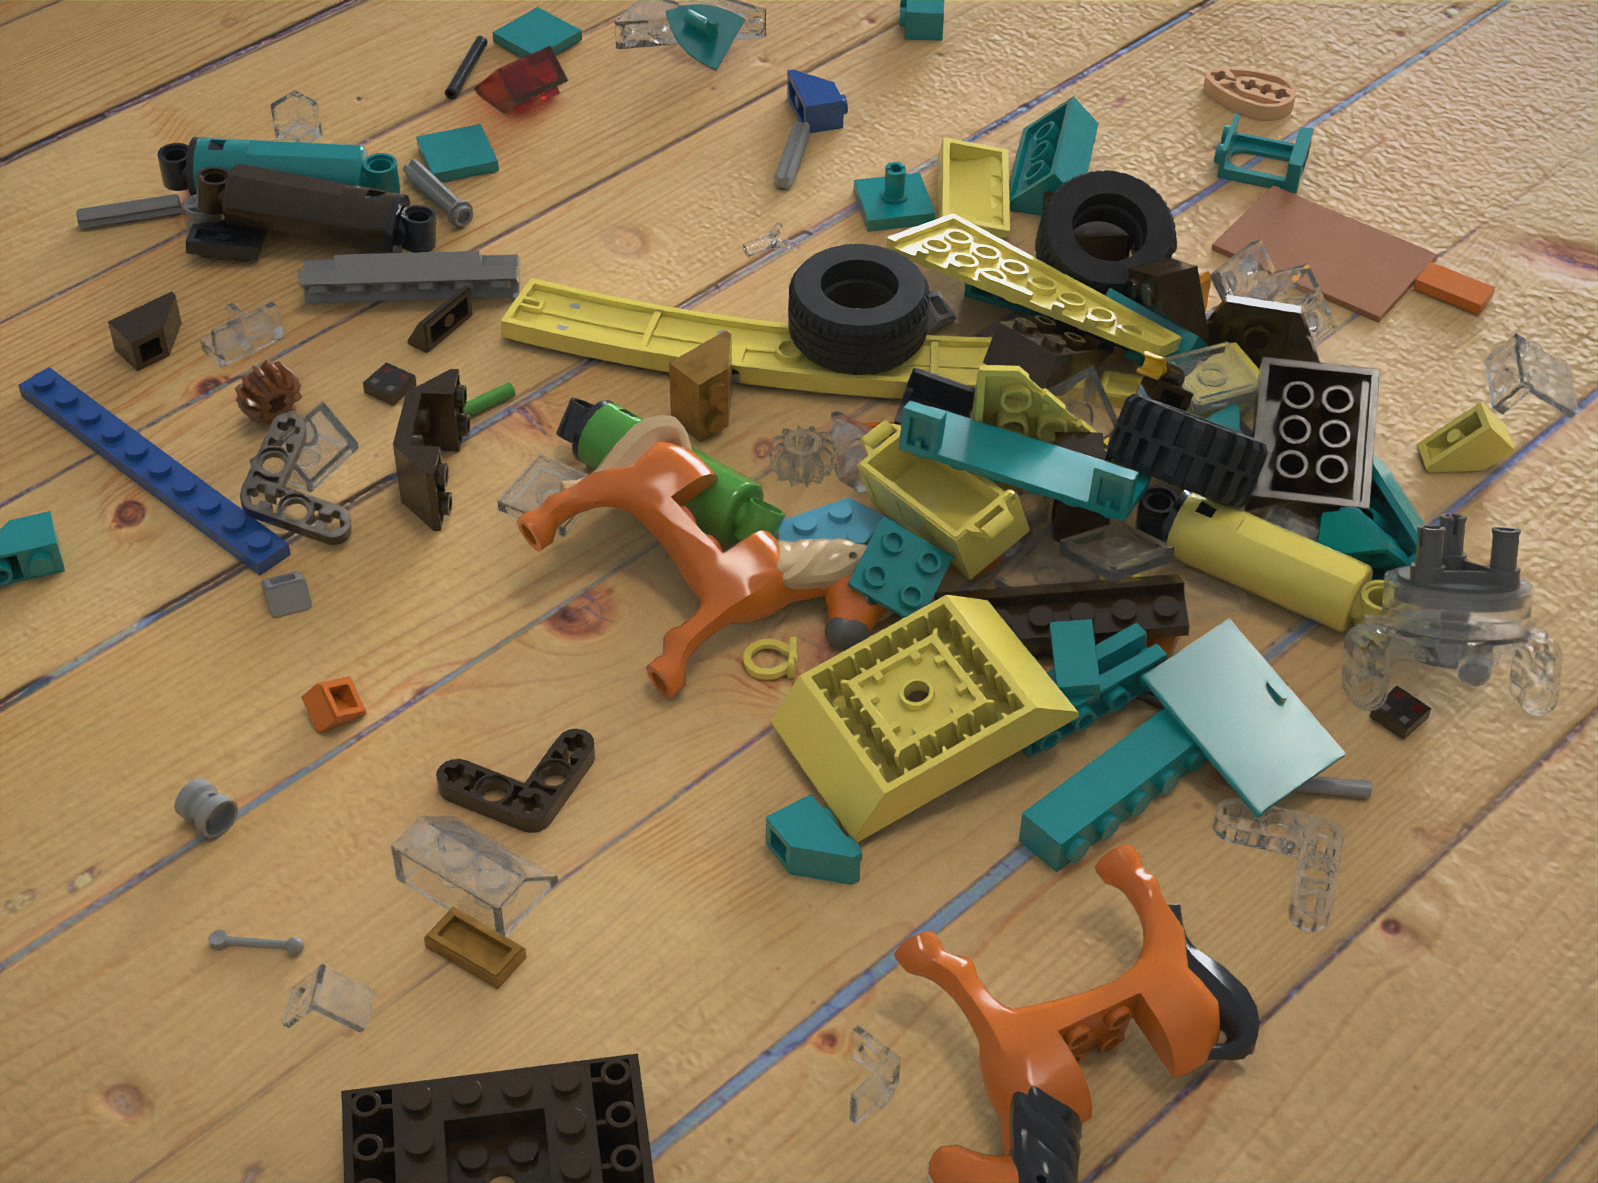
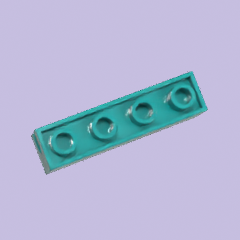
(1120, 665)

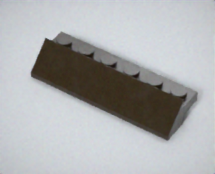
(1150, 601)

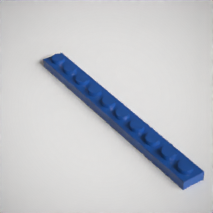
(155, 471)

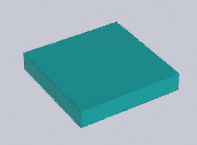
(536, 31)
(457, 153)

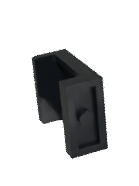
(938, 393)

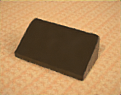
(442, 321)

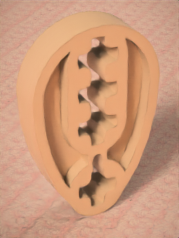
(1251, 92)

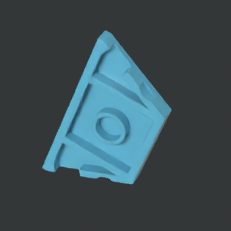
(835, 520)

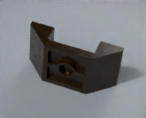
(428, 424)

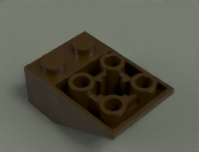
(1045, 349)

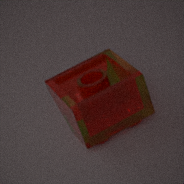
(523, 82)

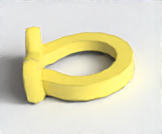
(786, 668)

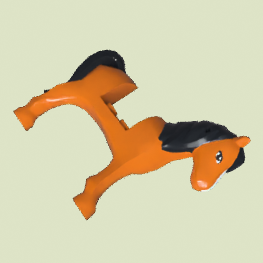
(1035, 1050)

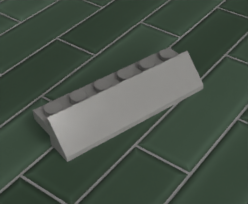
(409, 276)

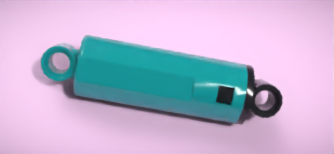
(318, 160)

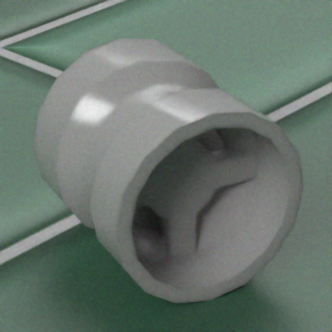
(206, 808)

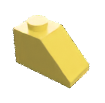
(1467, 443)

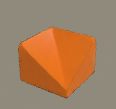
(333, 703)

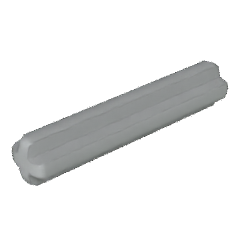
(792, 155)
(129, 211)

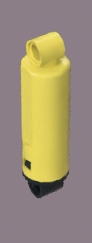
(1261, 557)

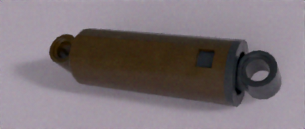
(316, 209)

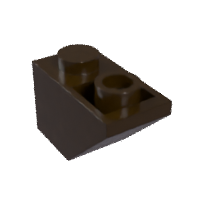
(147, 331)

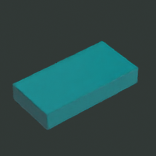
(1075, 657)

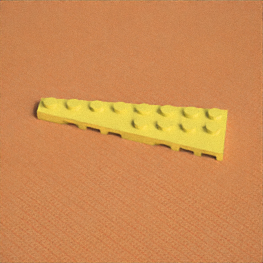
(993, 265)

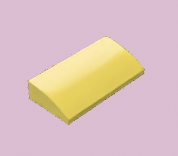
(974, 185)

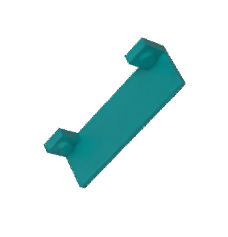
(1021, 461)

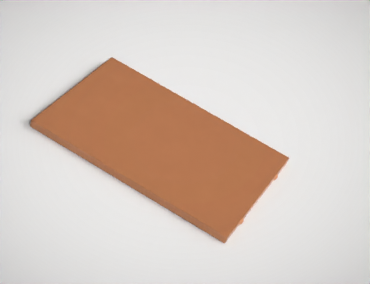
(1348, 258)

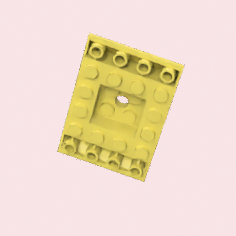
(887, 756)

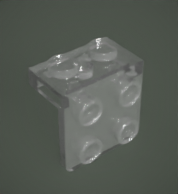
(1526, 368)

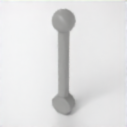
(220, 940)

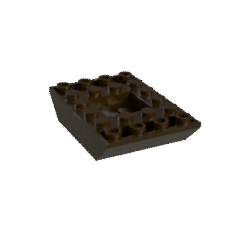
(521, 1123)

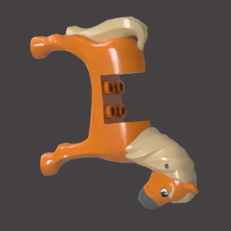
(652, 478)

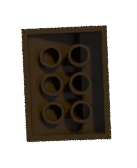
(1316, 435)

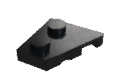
(224, 240)

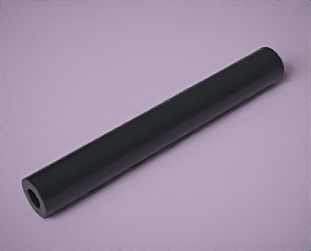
(466, 67)

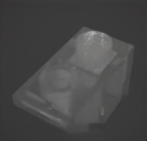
(849, 449)

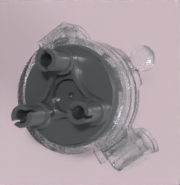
(1456, 618)

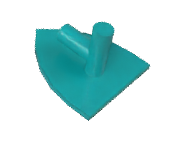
(704, 31)

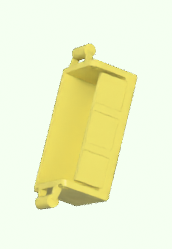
(941, 504)

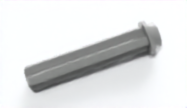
(458, 211)

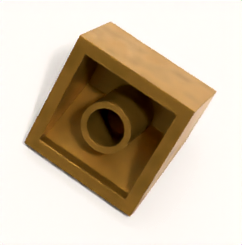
(703, 387)

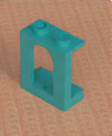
(1237, 143)

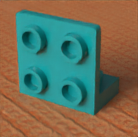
(899, 569)

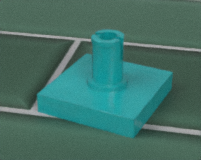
(894, 200)

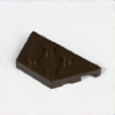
(1262, 329)

